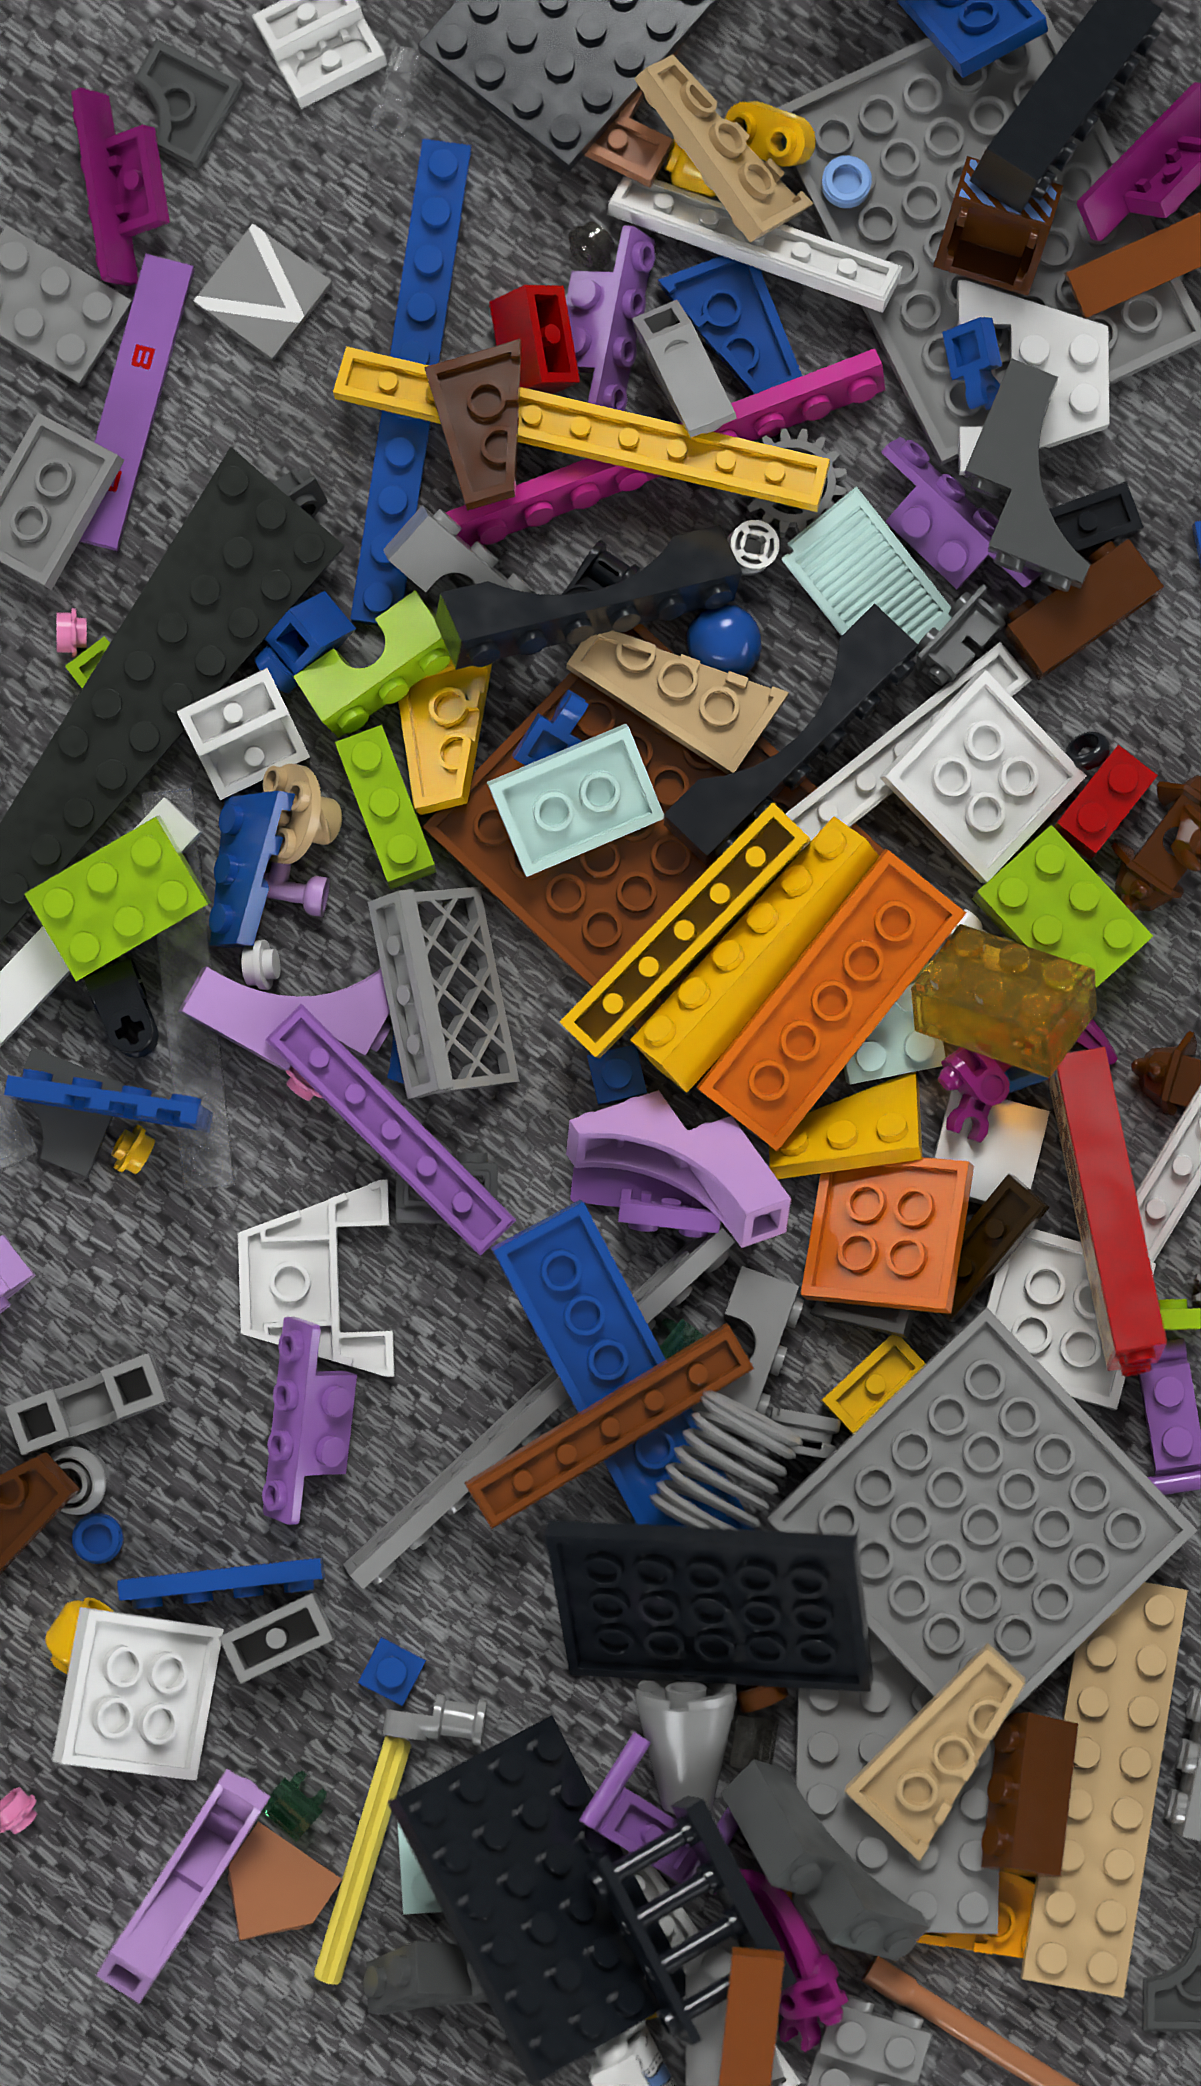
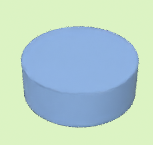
(846, 181)

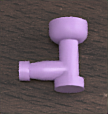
(311, 895)

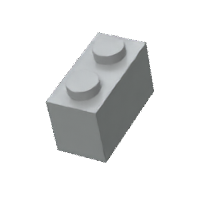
(277, 1637)

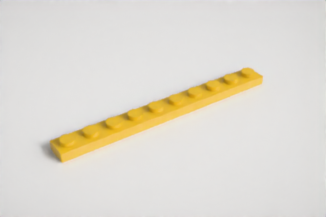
(604, 434)

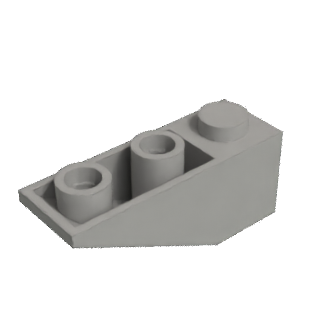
(683, 369)

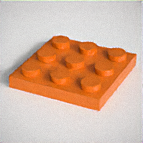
(889, 1235)

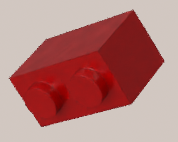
(542, 323)
(1104, 802)

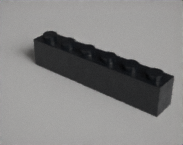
(1064, 101)

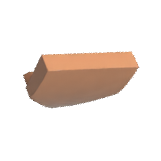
(276, 1885)

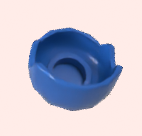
(725, 639)

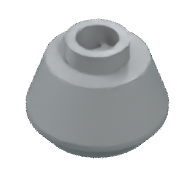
(87, 1472)

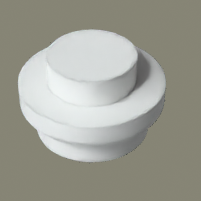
(260, 965)

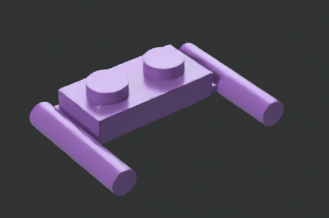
(1172, 1421)
(635, 1822)

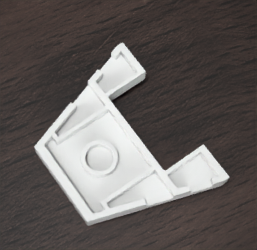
(1054, 343)
(293, 1272)

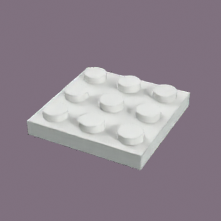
(983, 776)
(1050, 1309)
(137, 1694)

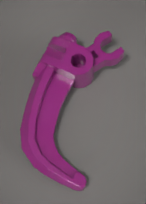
(984, 1083)
(816, 1975)

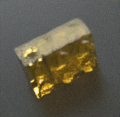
(1004, 1000)

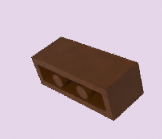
(1071, 620)
(1029, 1795)

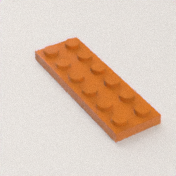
(831, 999)

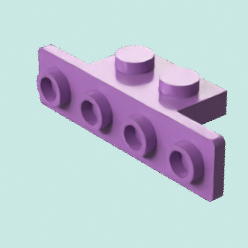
(602, 316)
(941, 520)
(643, 1201)
(308, 1421)

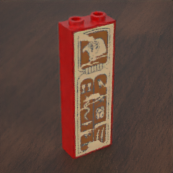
(1107, 1212)

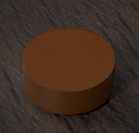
(757, 1697)

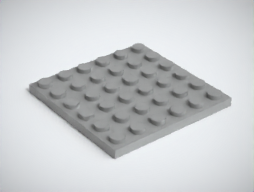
(987, 1513)

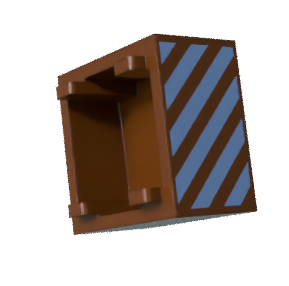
(993, 240)

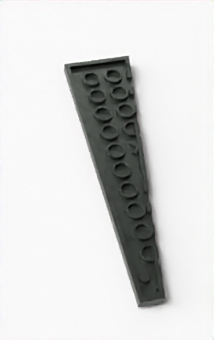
(198, 619)

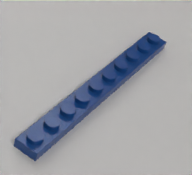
(417, 339)

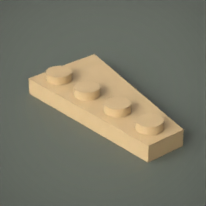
(719, 151)
(692, 703)
(931, 1758)

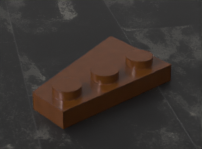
(480, 419)
(29, 1501)

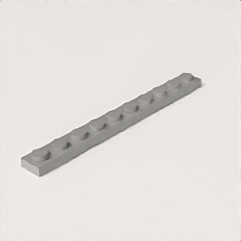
(521, 1422)

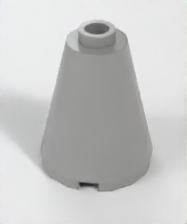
(687, 1736)

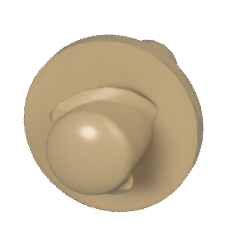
(311, 817)

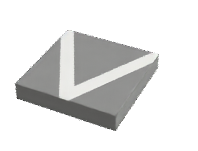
(262, 292)

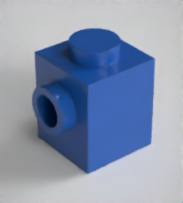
(309, 632)

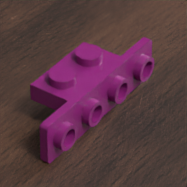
(1152, 173)
(121, 184)

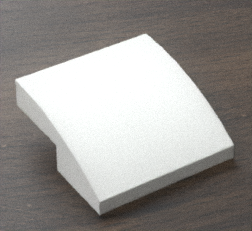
(319, 45)
(242, 733)
(1009, 1147)

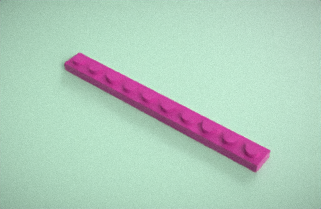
(591, 480)

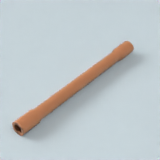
(907, 1992)

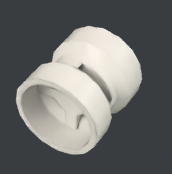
(747, 549)

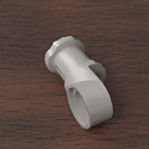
(448, 1719)

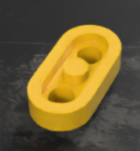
(766, 130)

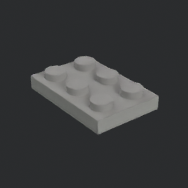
(55, 308)
(51, 498)

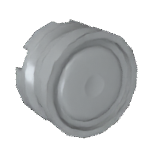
(810, 1428)

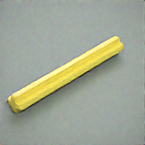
(362, 1860)

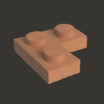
(632, 146)

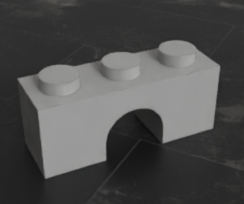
(431, 548)
(766, 1308)
(87, 1404)

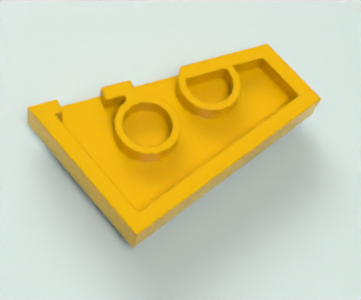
(442, 735)
(855, 1132)

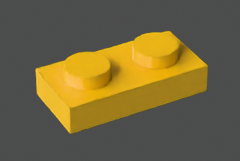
(872, 1382)

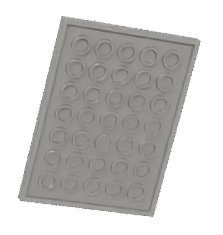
(914, 130)

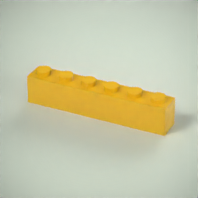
(685, 931)
(753, 956)

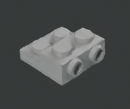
(870, 2048)

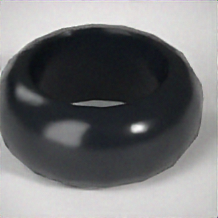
(1093, 758)

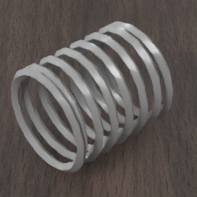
(740, 1421)

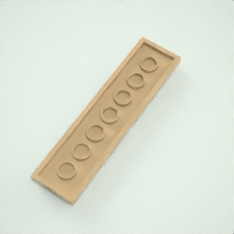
(1121, 1701)

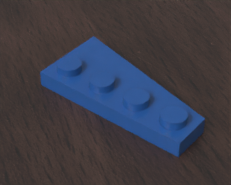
(89, 1097)

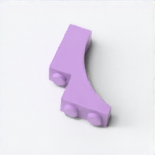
(249, 1016)
(706, 1162)
(183, 1886)

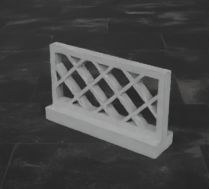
(415, 993)

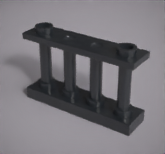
(717, 1875)

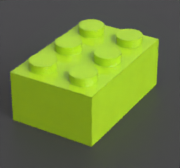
(117, 898)
(1062, 907)

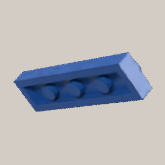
(199, 1585)

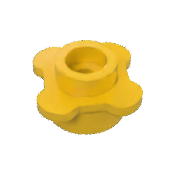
(132, 1150)

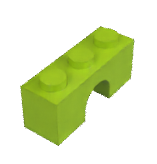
(349, 695)
(386, 807)

